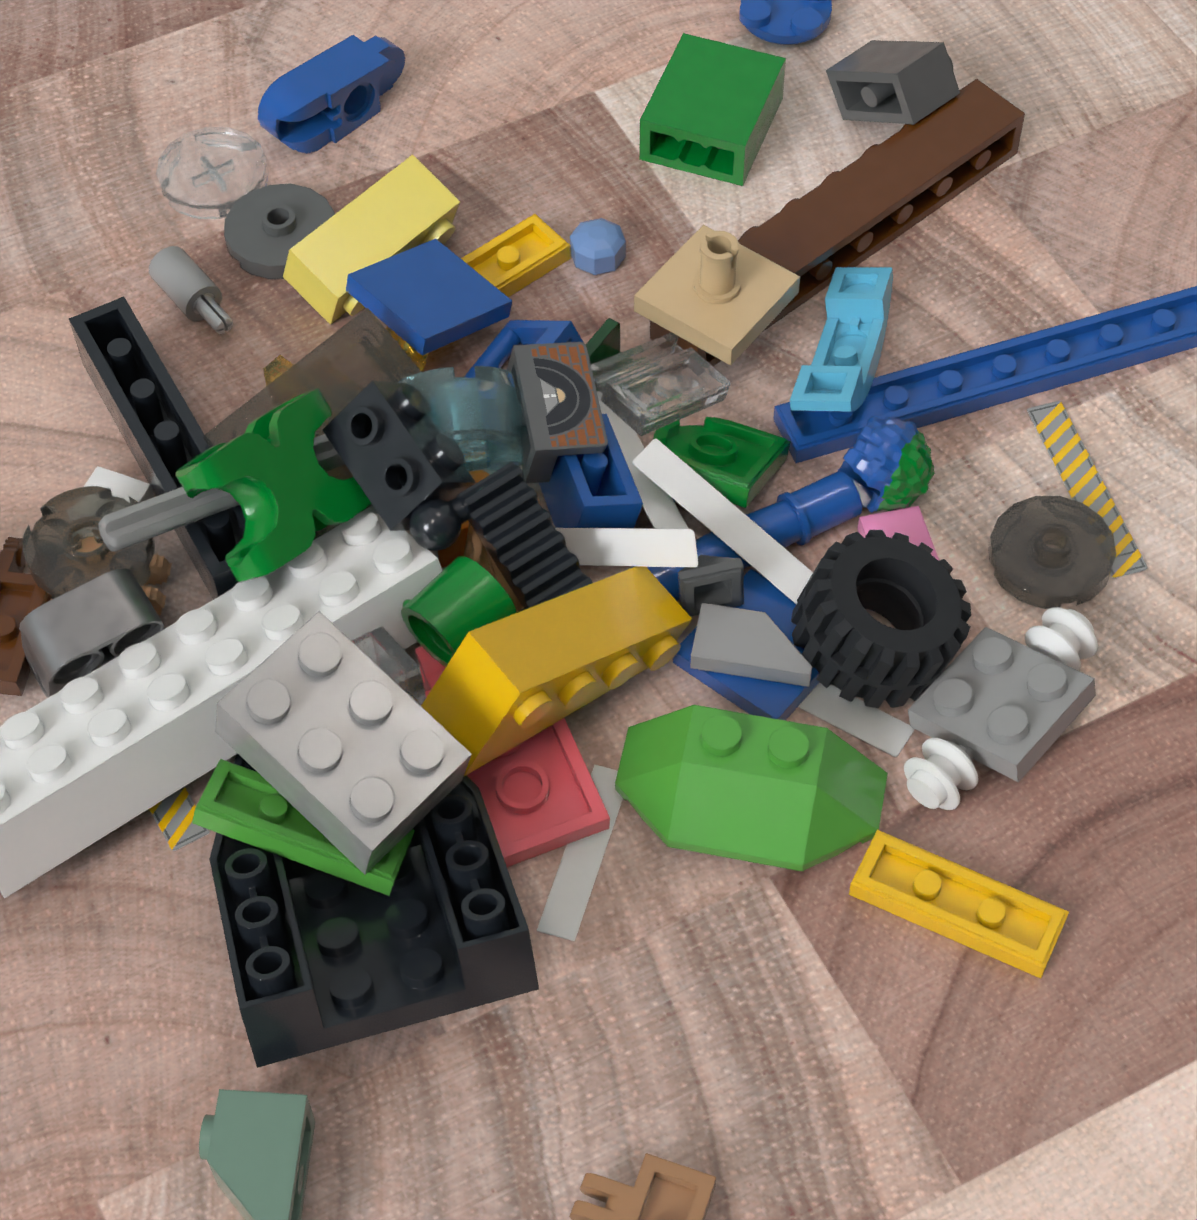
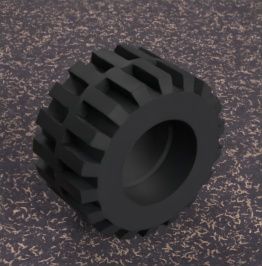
(902, 586)

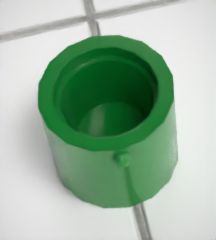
(453, 605)

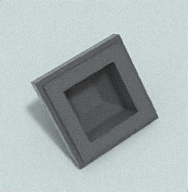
(711, 582)

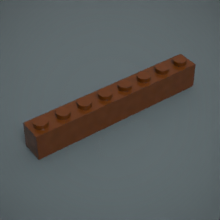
(884, 192)

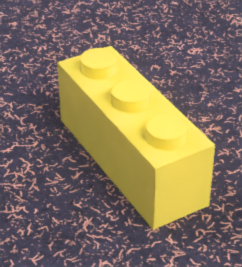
(386, 219)

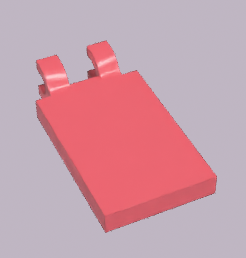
(535, 791)

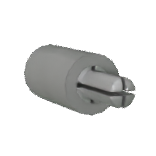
(189, 288)

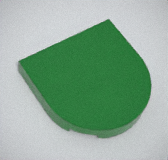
(727, 455)

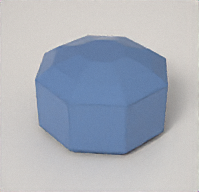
(597, 246)

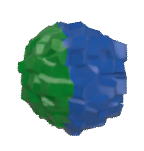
(889, 464)

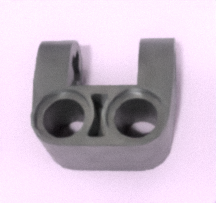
(86, 628)

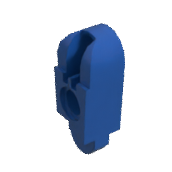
(330, 93)

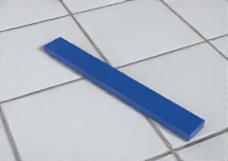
(1003, 372)

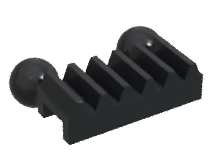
(512, 531)

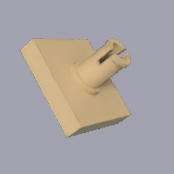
(716, 294)

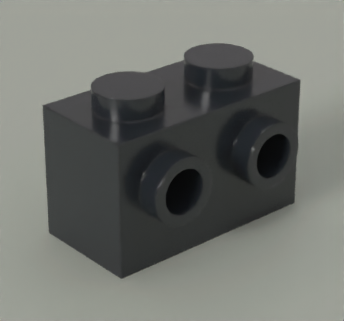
(397, 451)

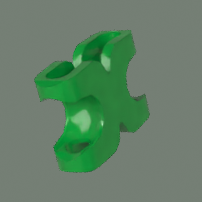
(277, 485)

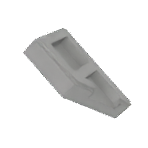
(746, 646)

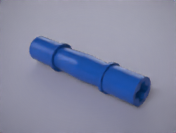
(790, 520)

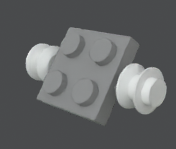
(1000, 706)

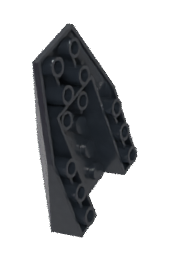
(343, 962)

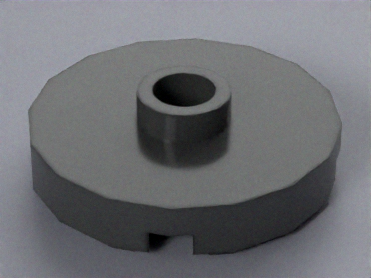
(270, 223)

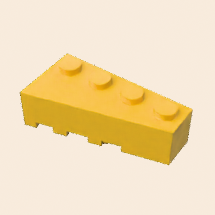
(553, 660)

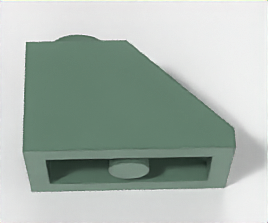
(260, 1151)

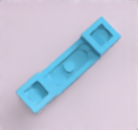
(849, 342)

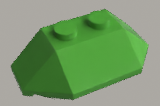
(750, 787)

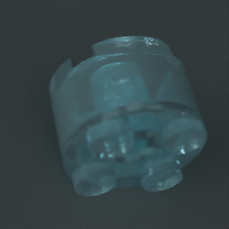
(475, 413)

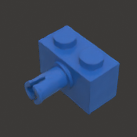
(593, 489)

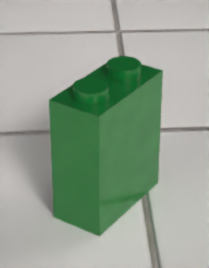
(712, 109)

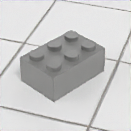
(341, 741)

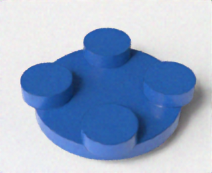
(785, 19)

